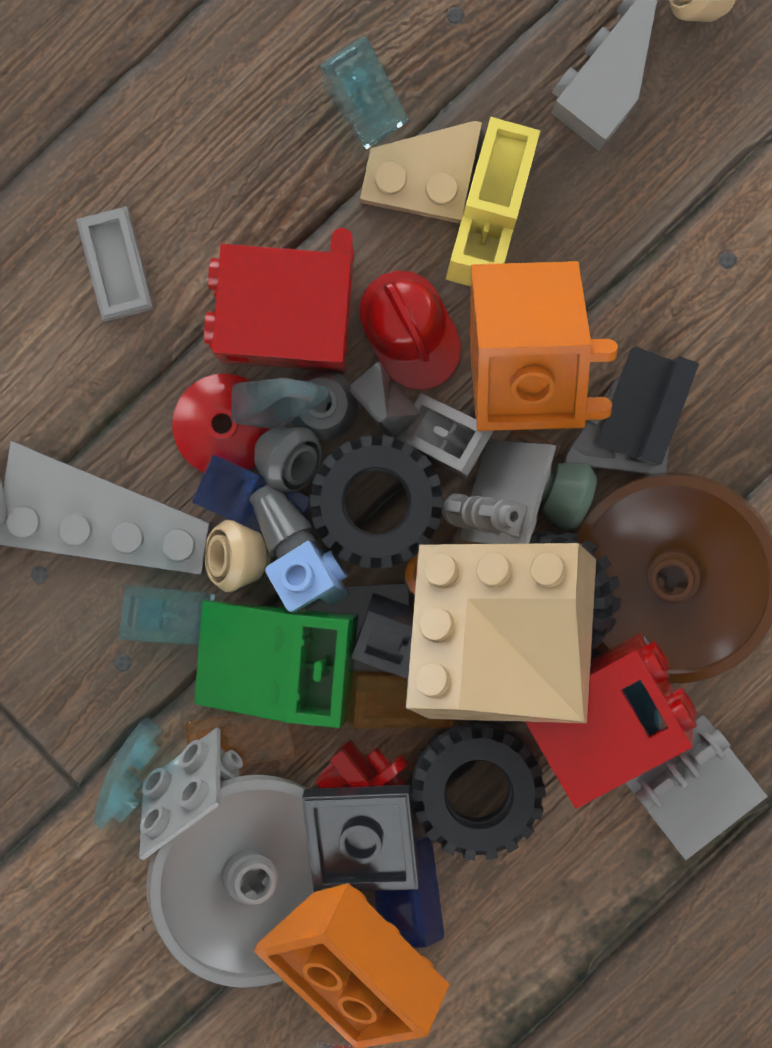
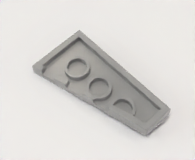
(86, 516)

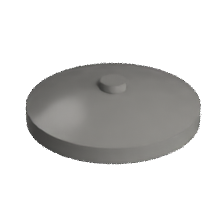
(232, 880)

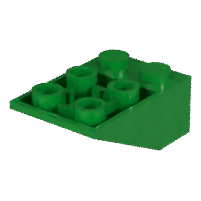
(276, 662)

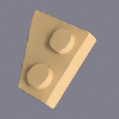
(423, 173)

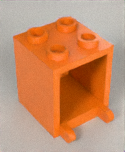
(533, 347)

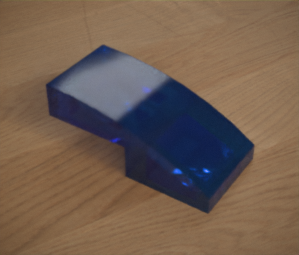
(227, 492)

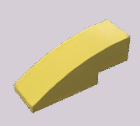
(493, 198)

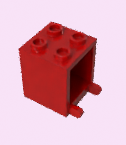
(282, 305)
(613, 742)

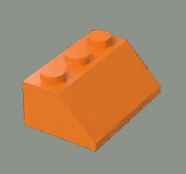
(355, 969)

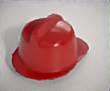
(410, 330)

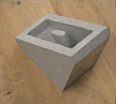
(445, 435)

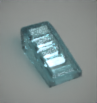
(274, 401)

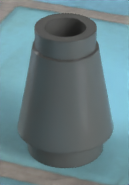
(280, 522)

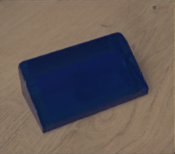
(416, 911)

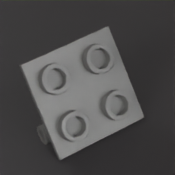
(503, 494)
(184, 790)
(698, 791)

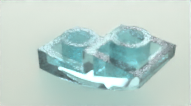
(120, 784)

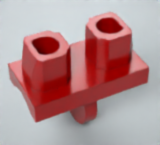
(351, 769)

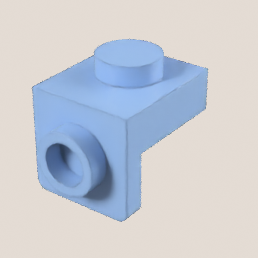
(308, 575)

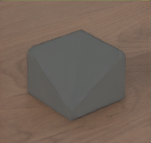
(384, 401)

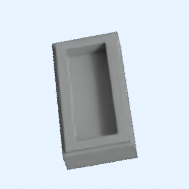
(115, 264)

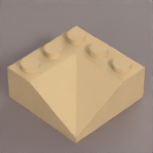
(502, 632)

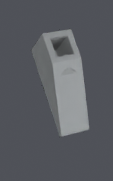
(610, 82)

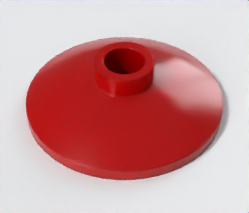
(194, 424)

